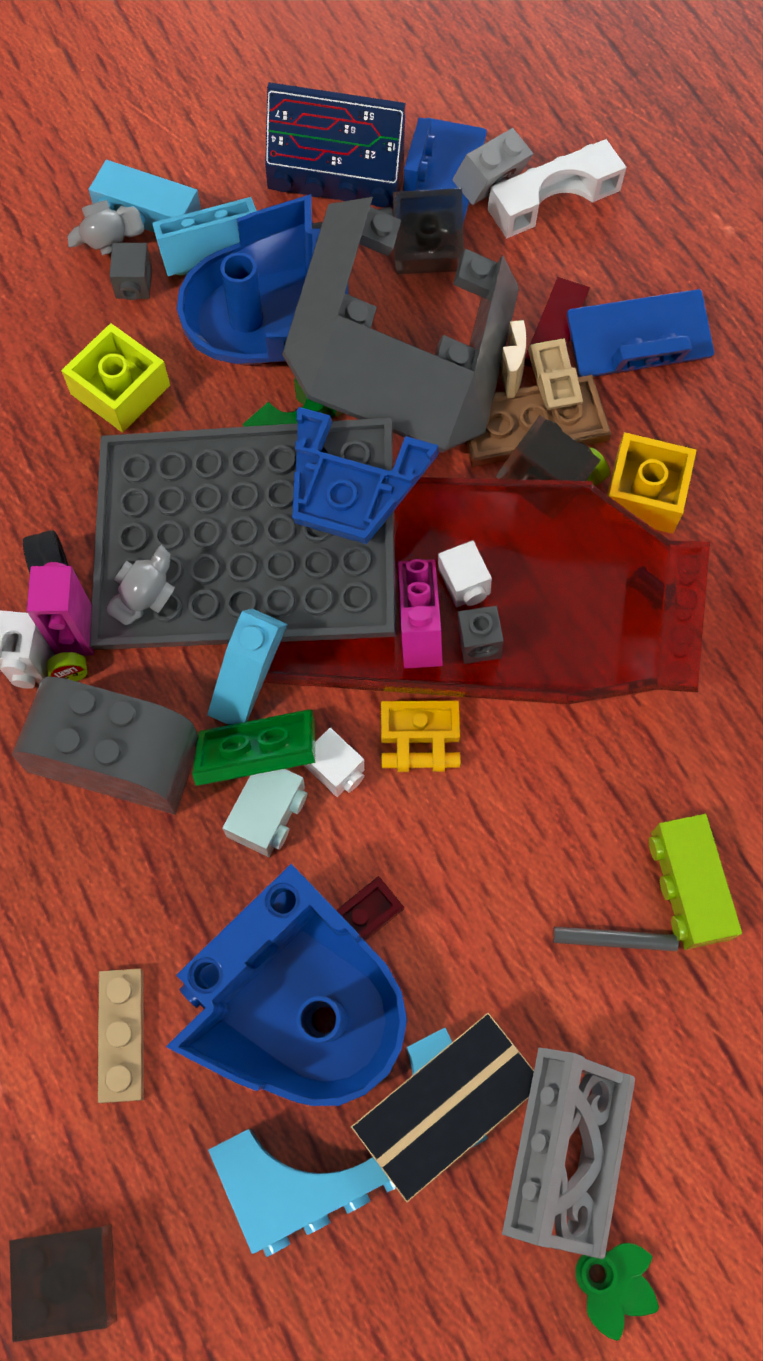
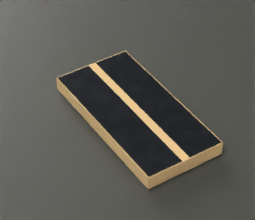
(446, 1107)

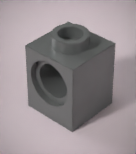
(131, 271)
(480, 634)

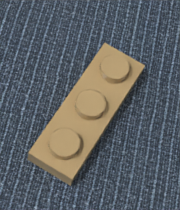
(121, 1036)

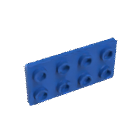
(437, 154)
(640, 333)

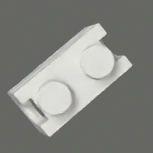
(22, 650)

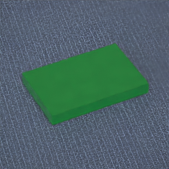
(254, 747)

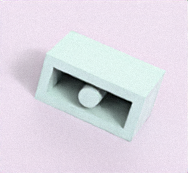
(264, 810)

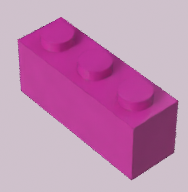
(60, 608)

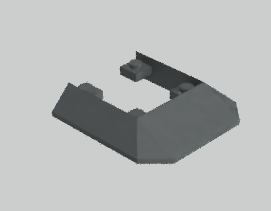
(376, 376)

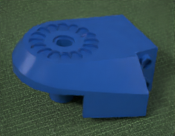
(246, 295)
(269, 981)

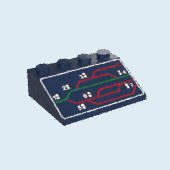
(334, 144)

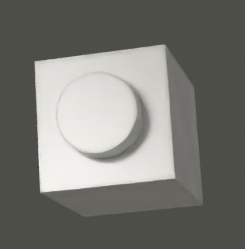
(465, 574)
(336, 764)

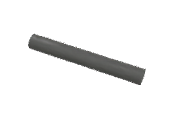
(614, 938)

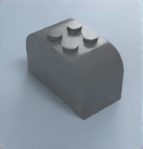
(107, 743)

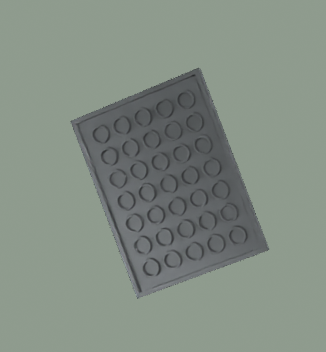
(227, 520)

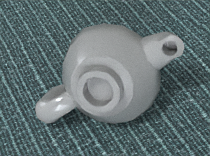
(105, 226)
(141, 587)

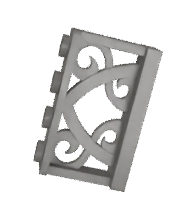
(540, 1181)

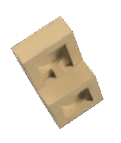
(513, 358)
(554, 374)

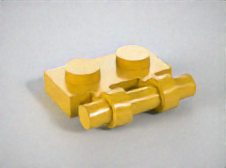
(420, 723)

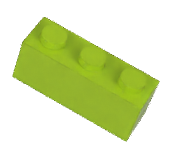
(694, 882)

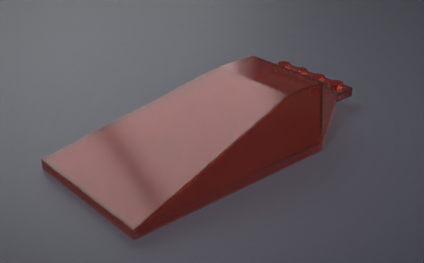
(580, 589)

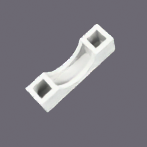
(589, 172)

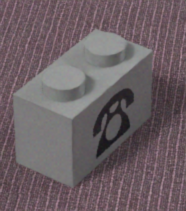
(491, 163)

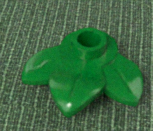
(619, 1291)

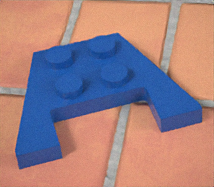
(346, 494)

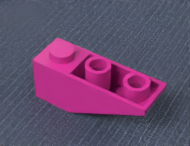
(420, 614)

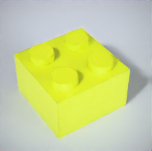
(116, 377)

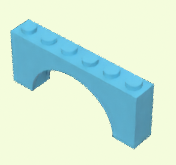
(278, 1199)

